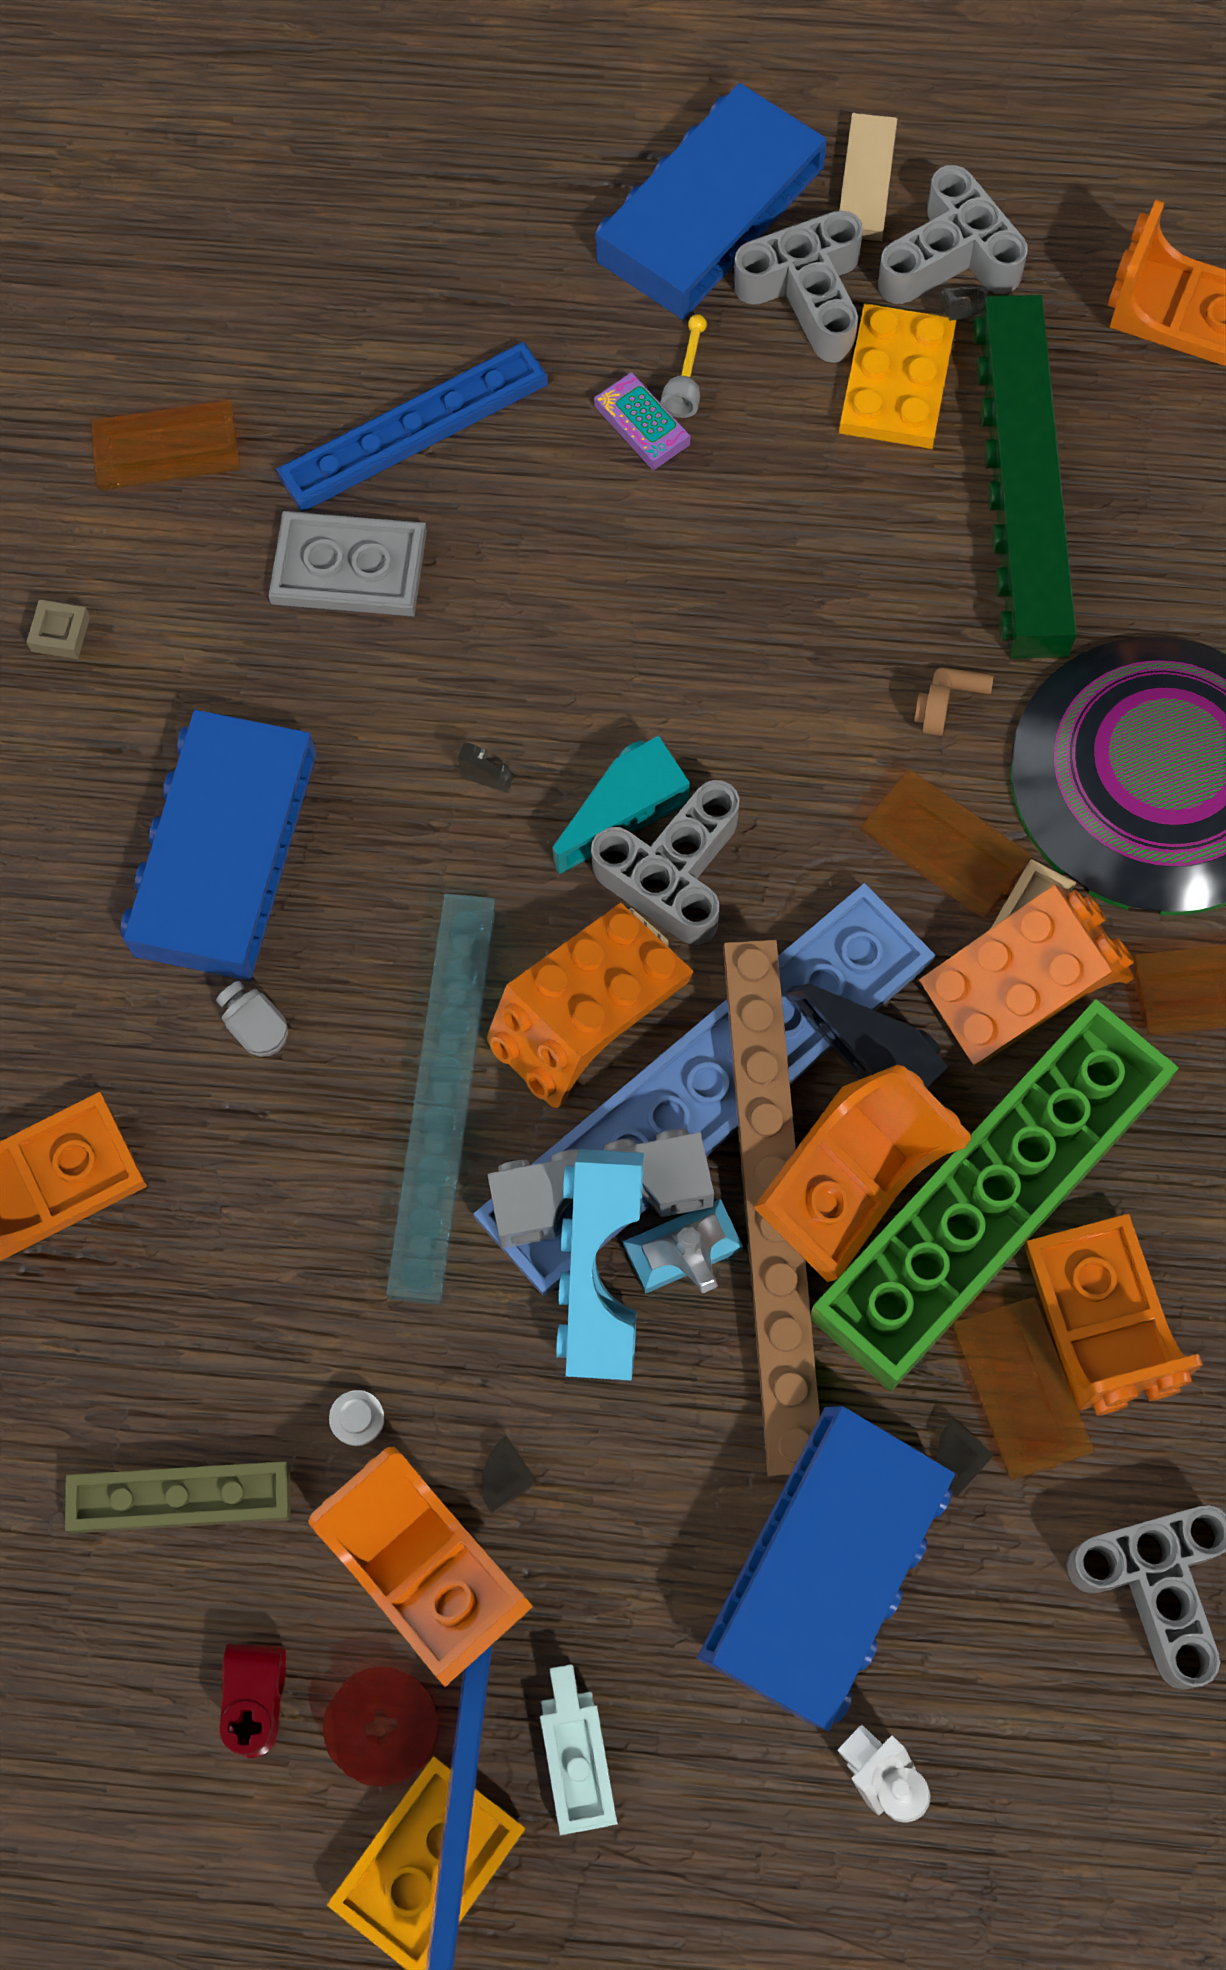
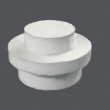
(356, 1418)

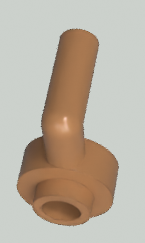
(933, 707)

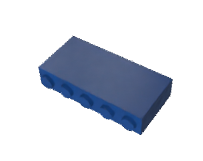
(709, 200)
(219, 845)
(828, 1568)

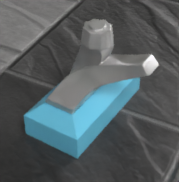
(684, 1249)

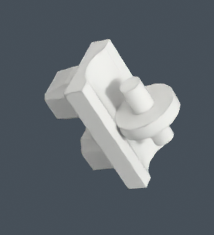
(886, 1776)

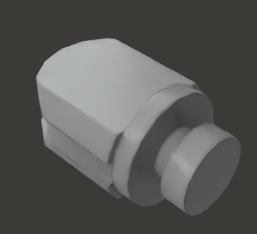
(253, 1020)

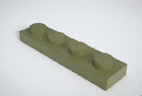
(177, 1497)

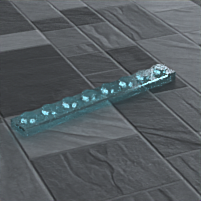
(441, 1100)

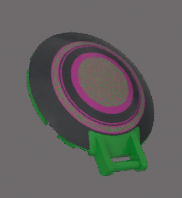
(1128, 773)

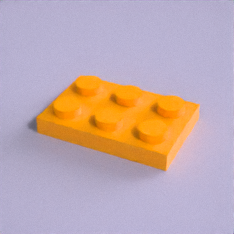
(897, 376)
(395, 1879)

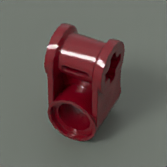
(252, 1686)

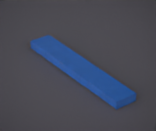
(412, 427)
(458, 1815)

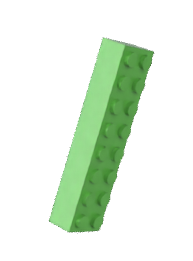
(992, 1195)

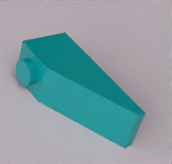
(631, 795)

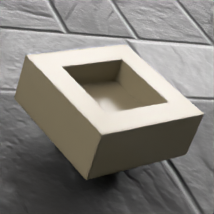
(58, 629)

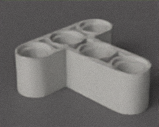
(961, 234)
(824, 252)
(672, 868)
(1149, 1579)

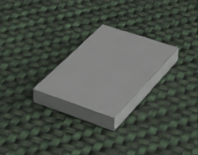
(348, 563)

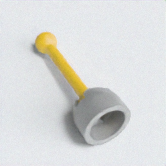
(682, 393)

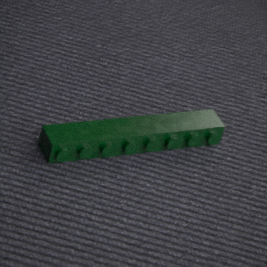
(1026, 478)

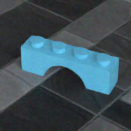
(599, 1328)

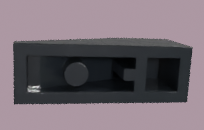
(866, 1037)

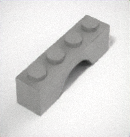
(531, 1198)

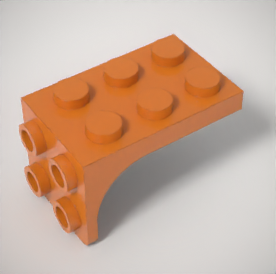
(1169, 295)
(1026, 971)
(582, 1000)
(856, 1165)
(62, 1173)
(1107, 1316)
(419, 1564)

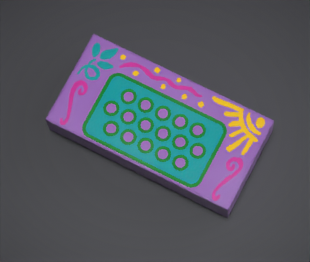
(642, 421)

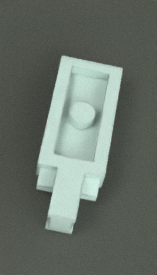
(576, 1756)

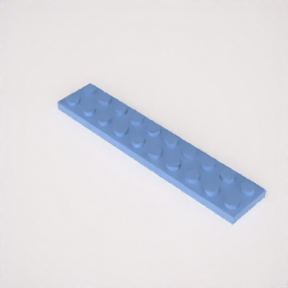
(852, 952)

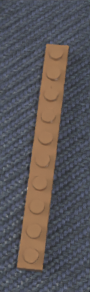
(766, 1145)

